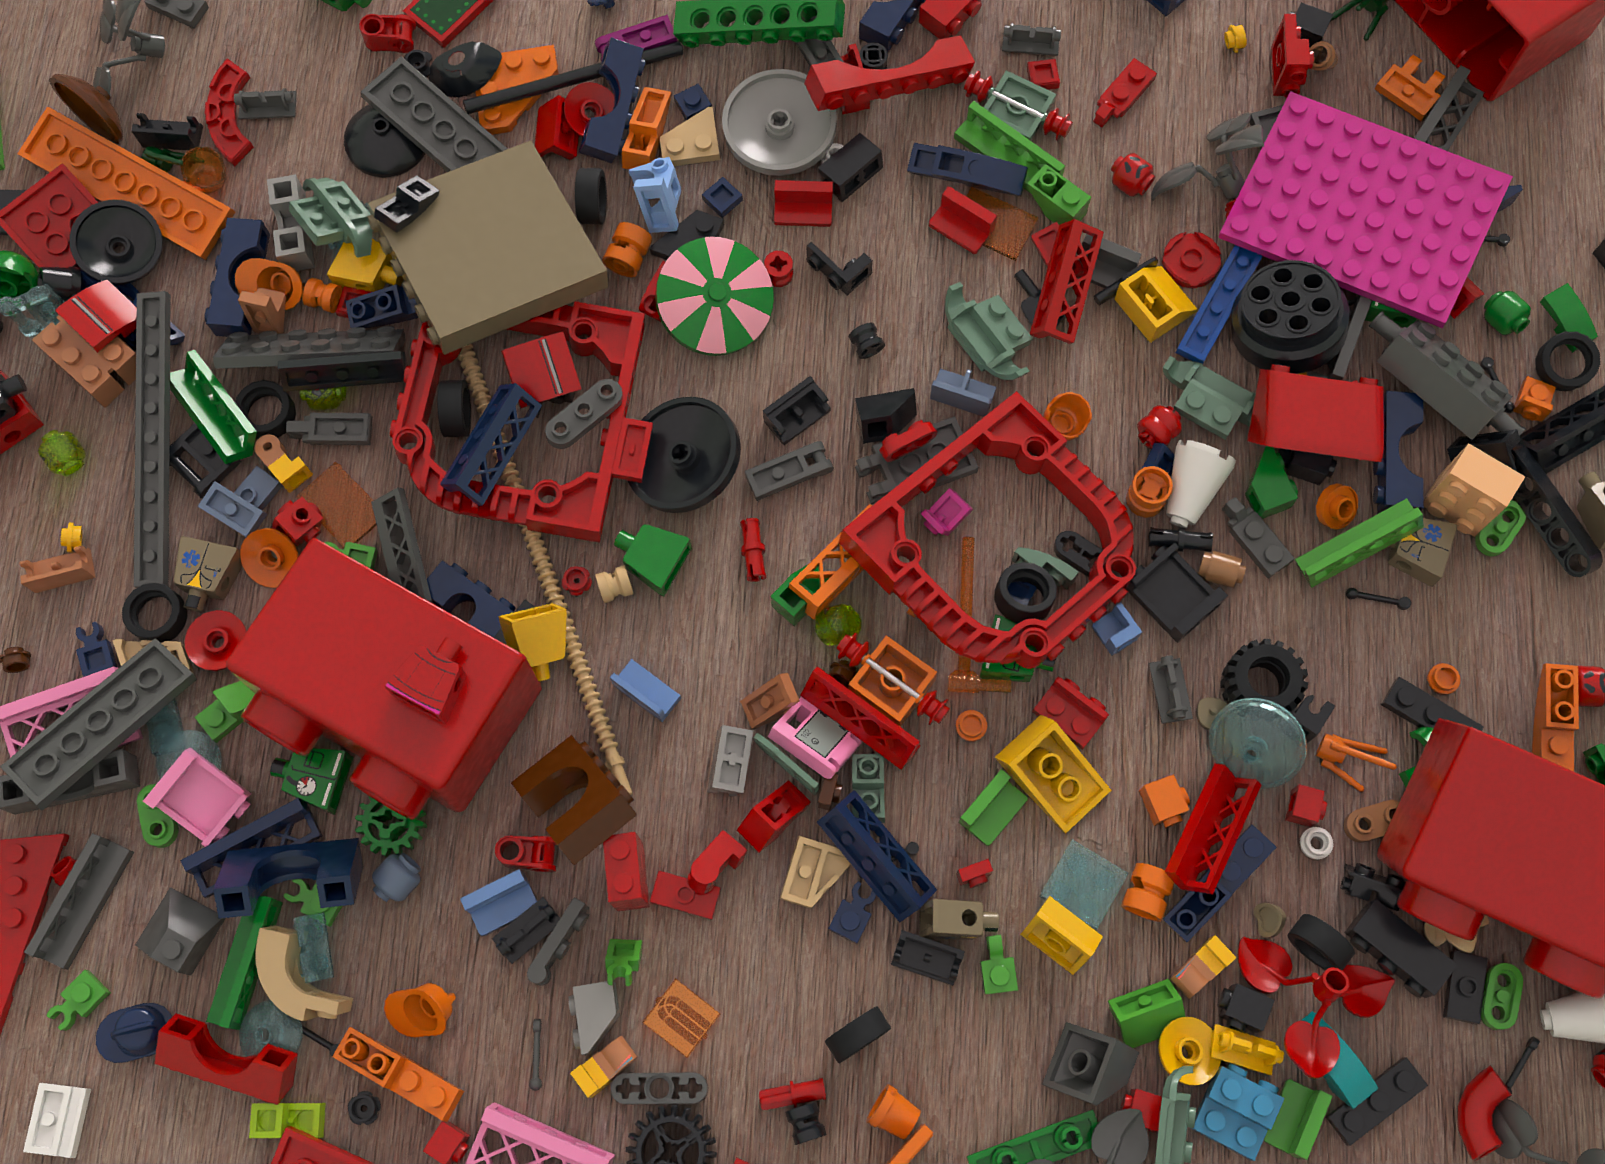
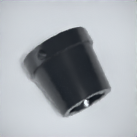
(63, 281)

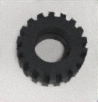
(1276, 660)

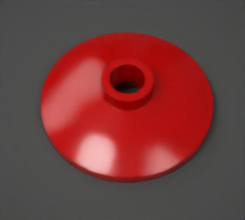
(586, 97)
(204, 634)

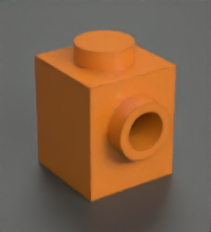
(1165, 801)

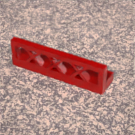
(1057, 277)
(860, 718)
(1205, 830)

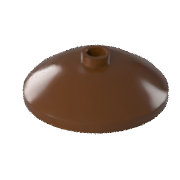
(89, 105)

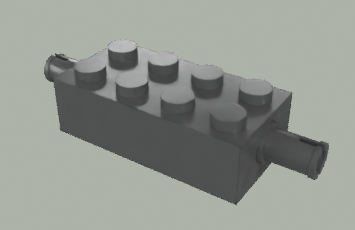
(1444, 377)

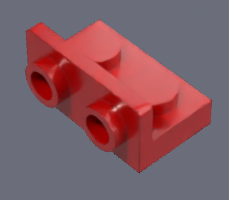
(1072, 711)

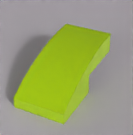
(271, 1119)

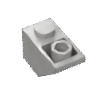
(596, 1013)

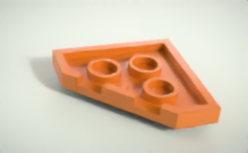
(516, 69)

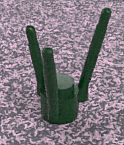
(1370, 5)
(163, 158)

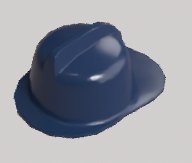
(131, 1032)

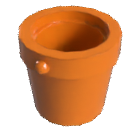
(893, 1113)

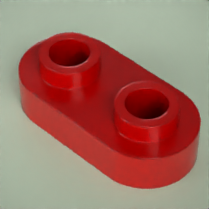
(915, 437)

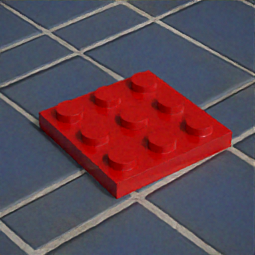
(44, 217)

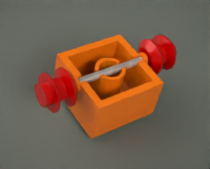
(892, 680)

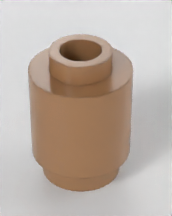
(1222, 569)

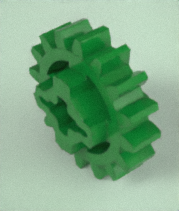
(388, 835)

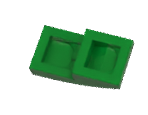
(1568, 313)

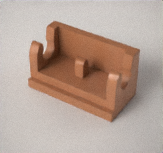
(58, 570)

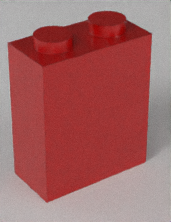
(626, 872)

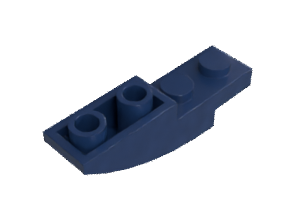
(967, 168)
(381, 308)
(1197, 908)

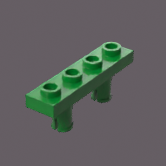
(1048, 1143)

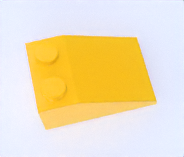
(1053, 772)

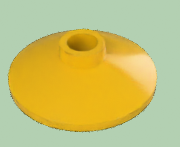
(1197, 1039)

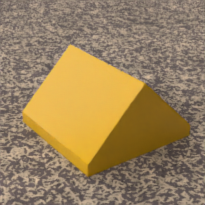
(1062, 935)

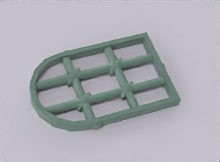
(787, 764)

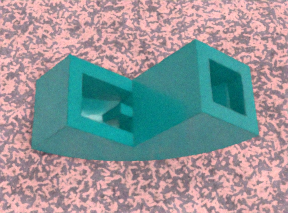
(1349, 1076)

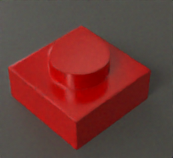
(975, 874)

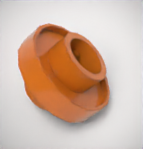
(1337, 506)

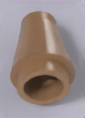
(1321, 50)

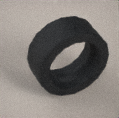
(590, 196)
(1582, 343)
(264, 388)
(454, 408)
(1025, 573)
(136, 601)
(1320, 943)
(857, 1034)

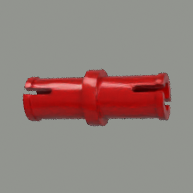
(753, 549)

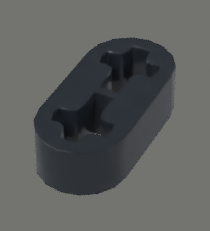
(1081, 545)

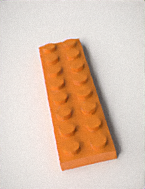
(113, 173)

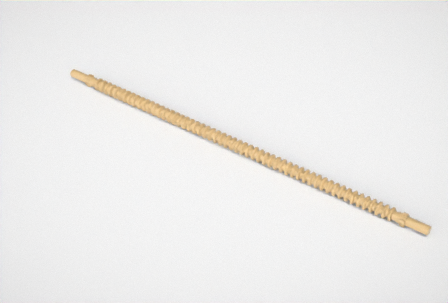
(613, 760)

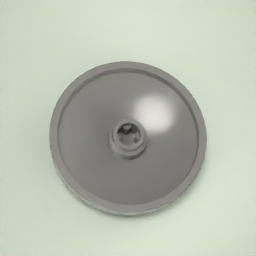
(775, 124)

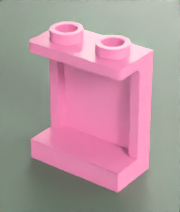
(199, 797)

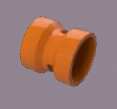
(321, 294)

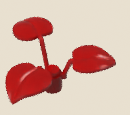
(1308, 1045)

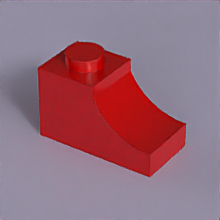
(773, 816)

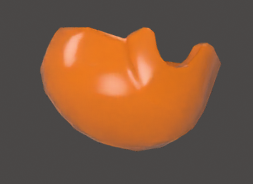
(1069, 414)

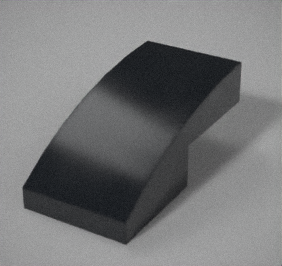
(409, 203)

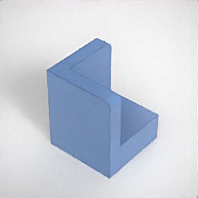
(1117, 629)

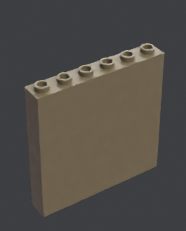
(491, 249)

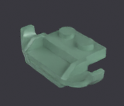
(333, 215)
(987, 332)
(1209, 397)
(1174, 1120)

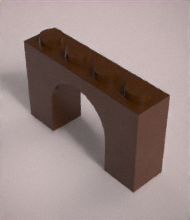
(595, 816)

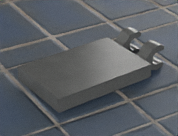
(903, 467)

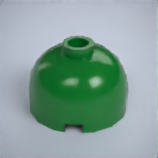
(16, 274)

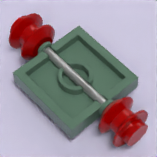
(1019, 104)

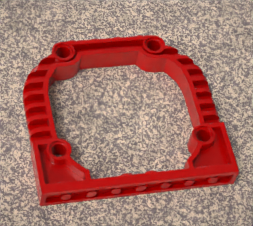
(1009, 432)
(578, 505)

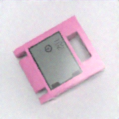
(817, 740)

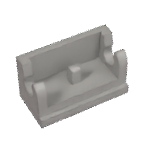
(730, 760)

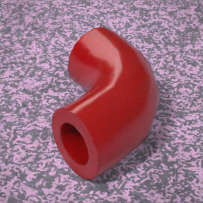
(1476, 1113)

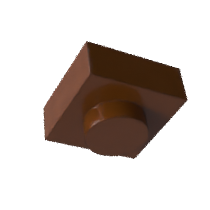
(830, 793)

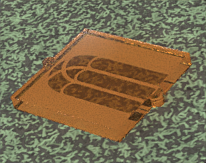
(681, 1018)

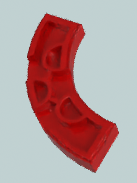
(221, 112)

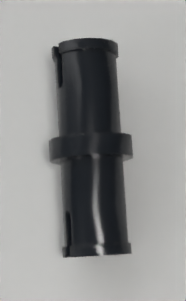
(1184, 539)

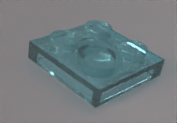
(1084, 883)

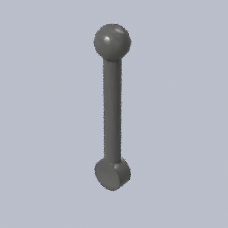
(536, 1083)

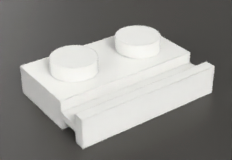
(57, 1120)

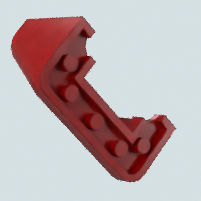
(1318, 415)

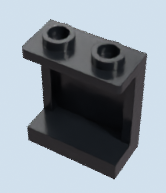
(1174, 593)

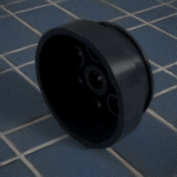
(1290, 317)

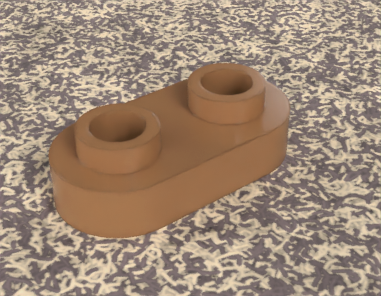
(1376, 817)

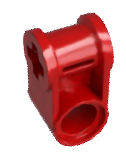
(388, 32)
(529, 854)

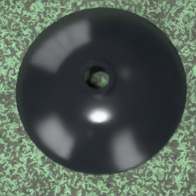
(379, 151)
(112, 225)

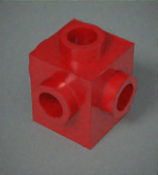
(298, 521)

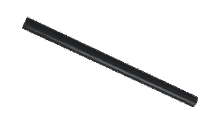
(560, 81)

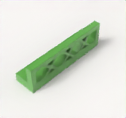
(988, 138)
(1360, 542)

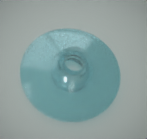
(182, 740)
(282, 1029)

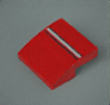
(99, 314)
(542, 368)

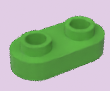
(1501, 531)
(151, 818)
(1504, 998)

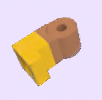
(275, 457)
(1202, 966)
(604, 1067)

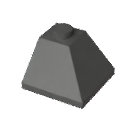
(179, 932)
(1089, 1065)

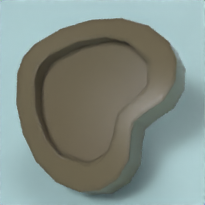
(1207, 710)
(1270, 919)

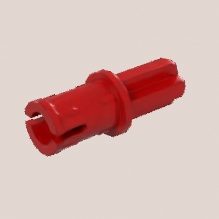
(792, 1094)

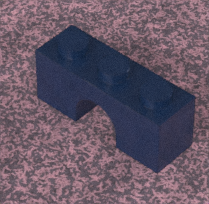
(451, 587)

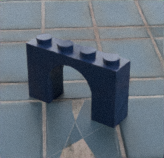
(249, 872)

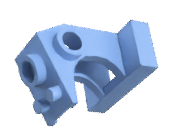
(657, 181)

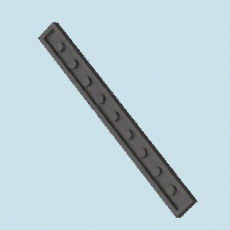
(152, 439)

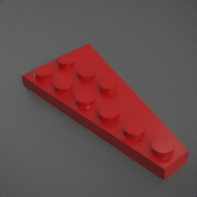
(23, 897)

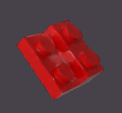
(1290, 58)

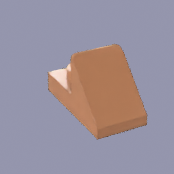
(264, 309)
(770, 701)

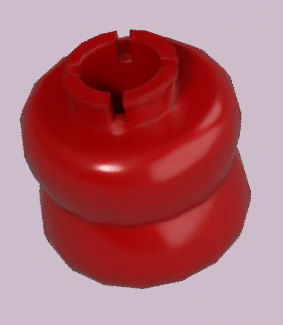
(1159, 426)

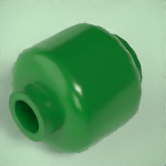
(1507, 312)

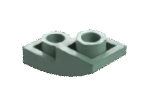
(1060, 571)
(869, 782)

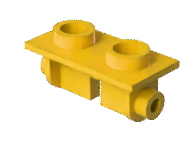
(1245, 1050)

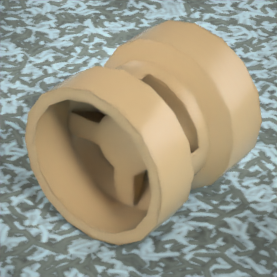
(614, 584)

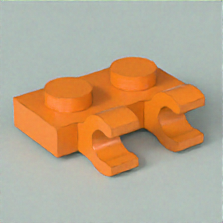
(1408, 91)

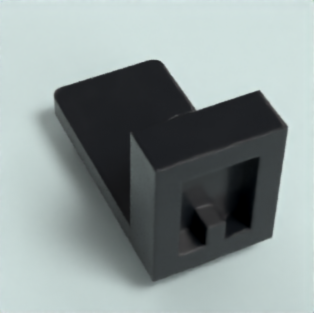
(847, 280)

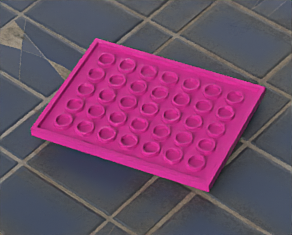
(1367, 208)

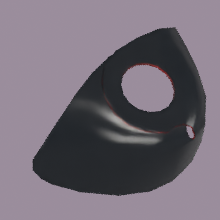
(476, 68)

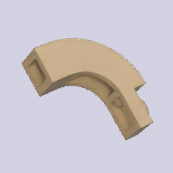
(281, 979)

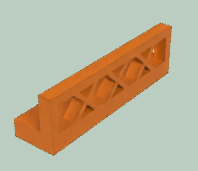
(837, 580)

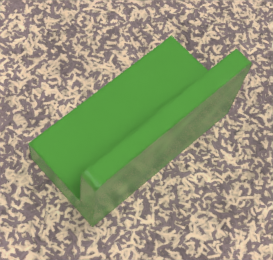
(993, 809)
(1146, 1012)
(1298, 1119)

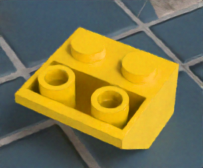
(1154, 302)

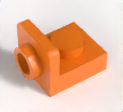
(1534, 399)

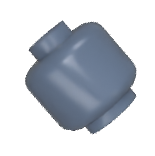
(396, 877)

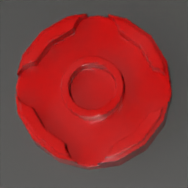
(1192, 259)

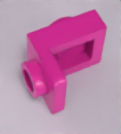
(946, 513)

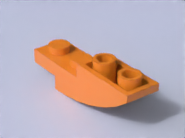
(1556, 714)
(398, 1074)

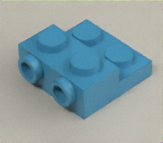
(1238, 1111)

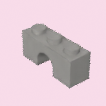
(290, 240)

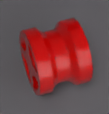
(779, 276)

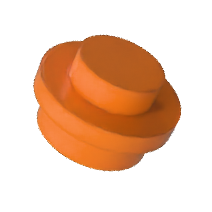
(1443, 679)
(971, 725)

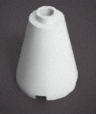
(1195, 480)
(1575, 1018)

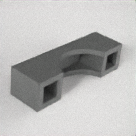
(112, 774)

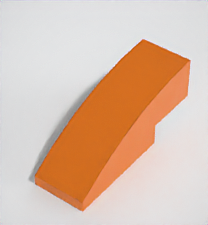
(646, 128)

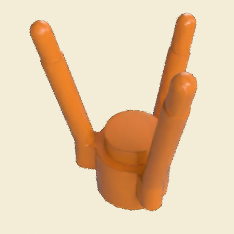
(1334, 749)

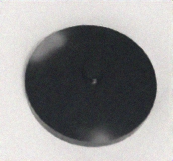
(688, 455)

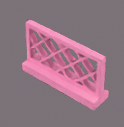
(46, 702)
(535, 1134)

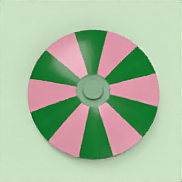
(714, 296)

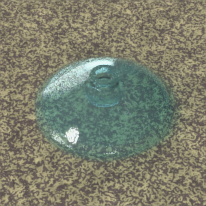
(1267, 731)

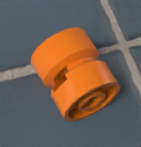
(627, 249)
(1149, 491)
(1148, 892)

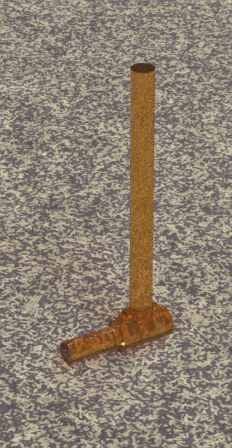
(963, 679)

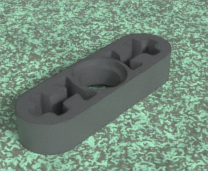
(634, 1079)

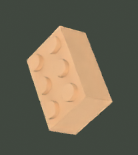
(1472, 490)

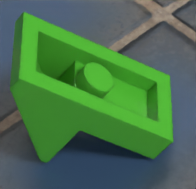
(226, 711)

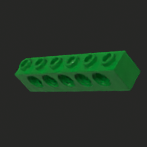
(692, 15)

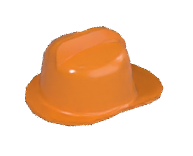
(270, 275)
(419, 1010)

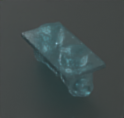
(315, 947)

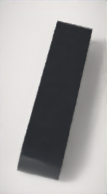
(1560, 517)

